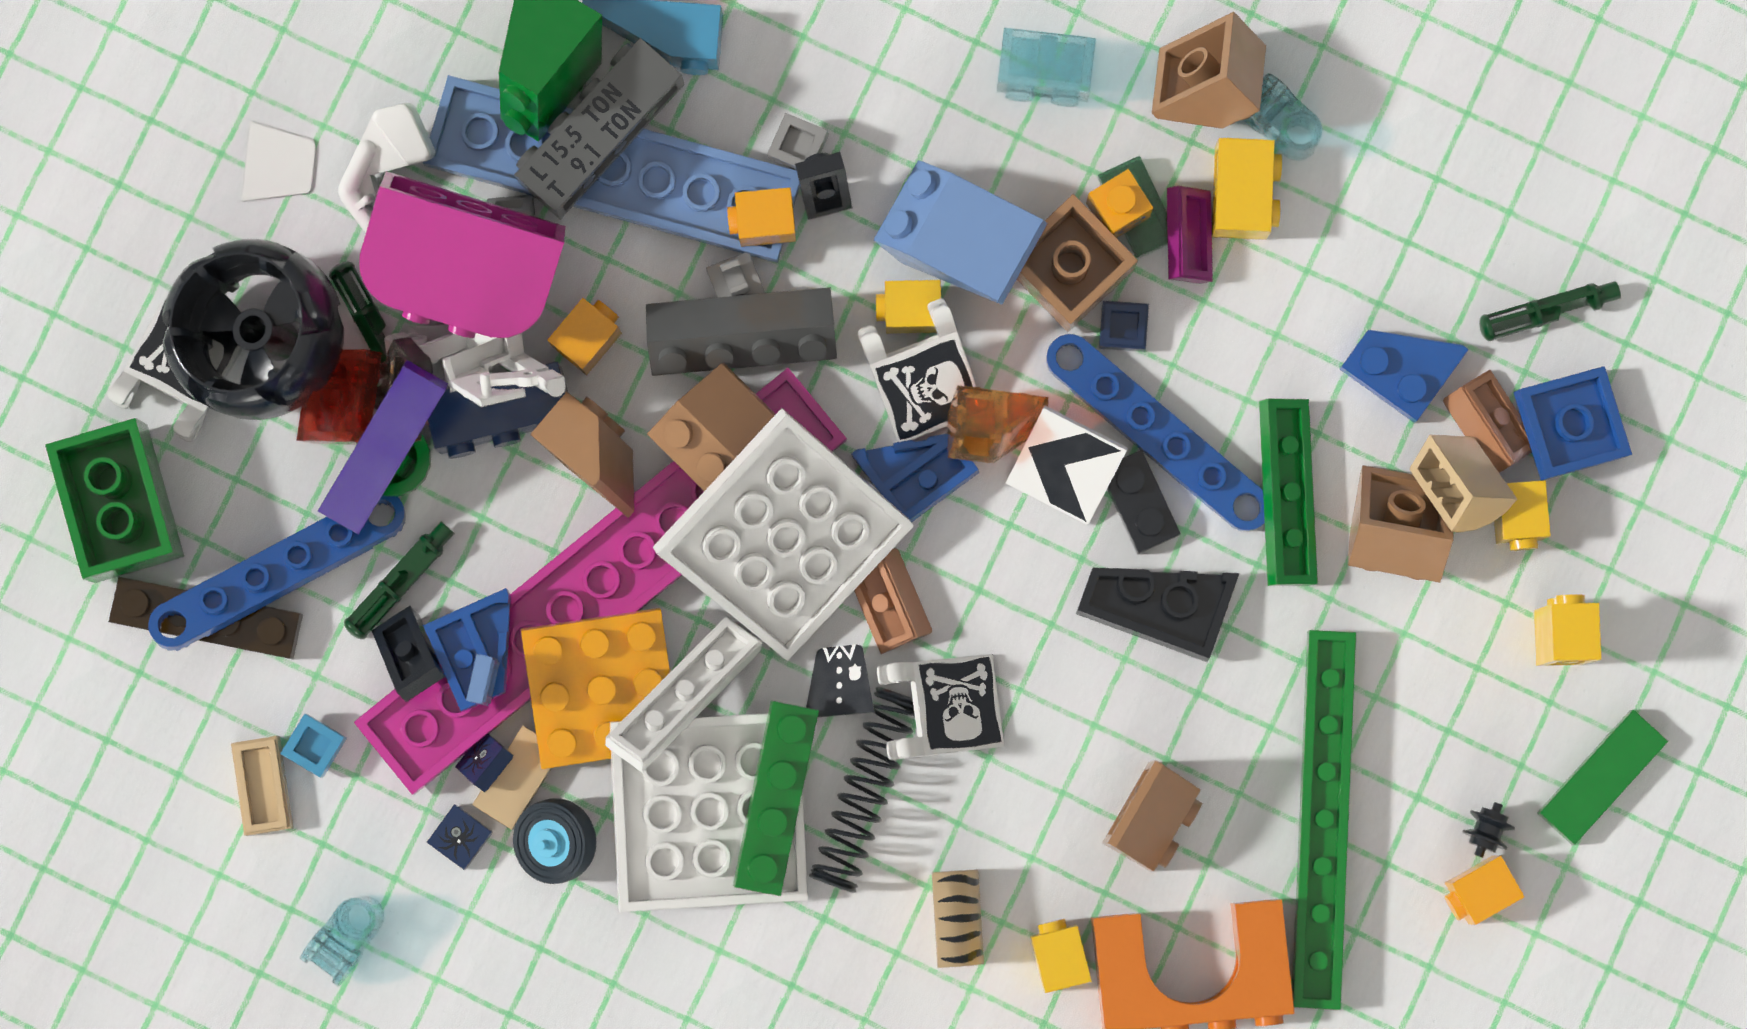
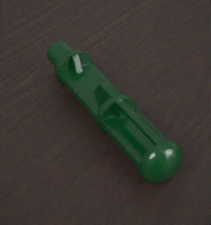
(1547, 309)
(367, 315)
(398, 582)

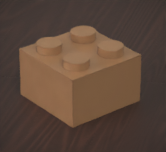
(1075, 264)

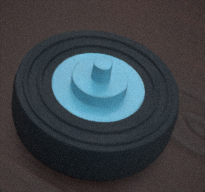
(554, 841)

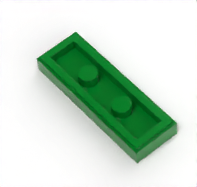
(1602, 777)

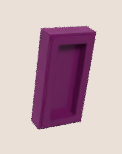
(1189, 234)

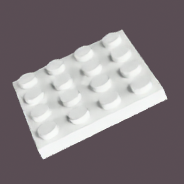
(783, 535)
(687, 818)

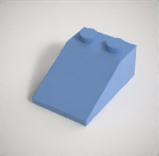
(959, 232)

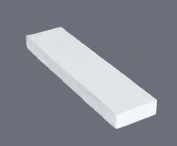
(683, 694)

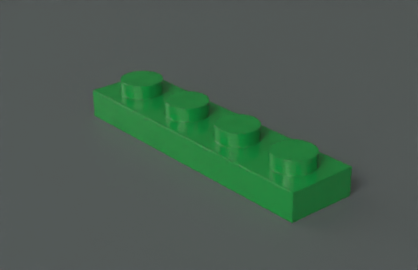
(1288, 492)
(775, 798)

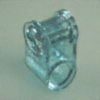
(1282, 114)
(340, 945)

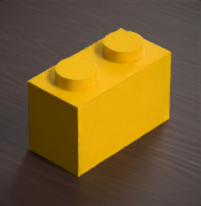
(1244, 188)
(1567, 631)

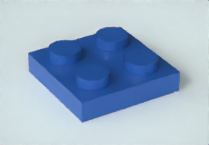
(1572, 423)

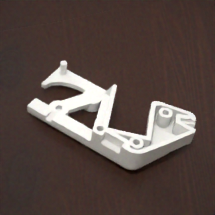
(389, 142)
(476, 357)

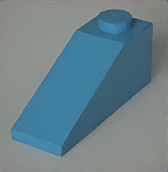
(678, 31)

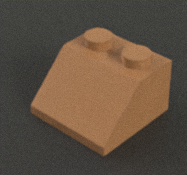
(1211, 75)
(711, 425)
(591, 448)
(1397, 527)
(1153, 816)

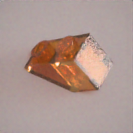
(990, 422)

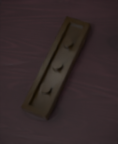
(263, 631)

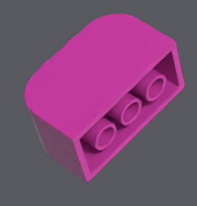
(458, 259)

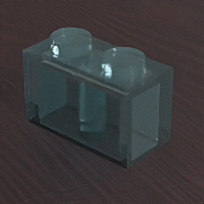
(1046, 66)

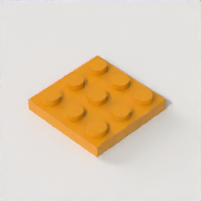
(590, 676)

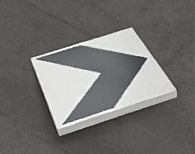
(1066, 465)

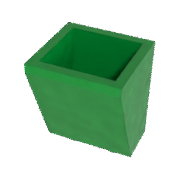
(546, 61)

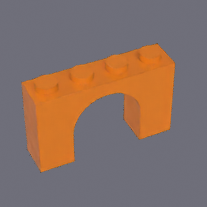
(1256, 989)

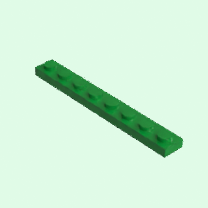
(1323, 820)

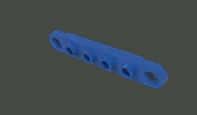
(1156, 432)
(269, 576)

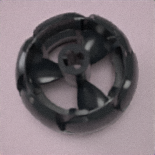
(200, 306)

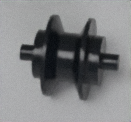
(1488, 829)

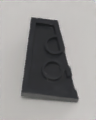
(1161, 607)

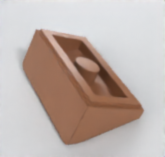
(1490, 417)
(892, 604)

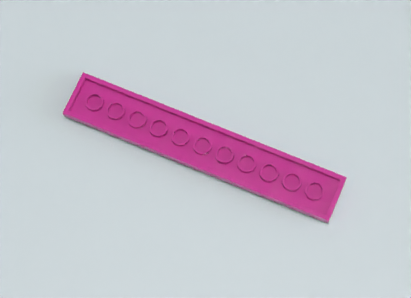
(597, 576)

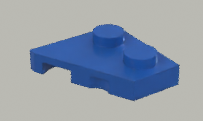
(1402, 369)
(915, 473)
(472, 631)

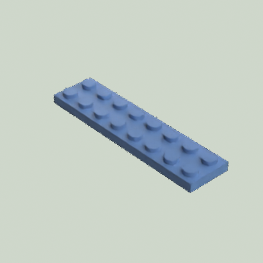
(652, 183)

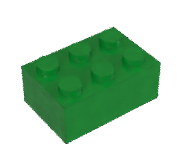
(114, 500)

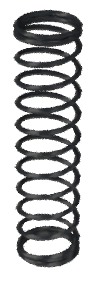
(817, 872)

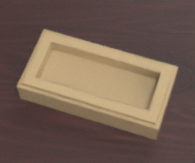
(517, 783)
(262, 785)

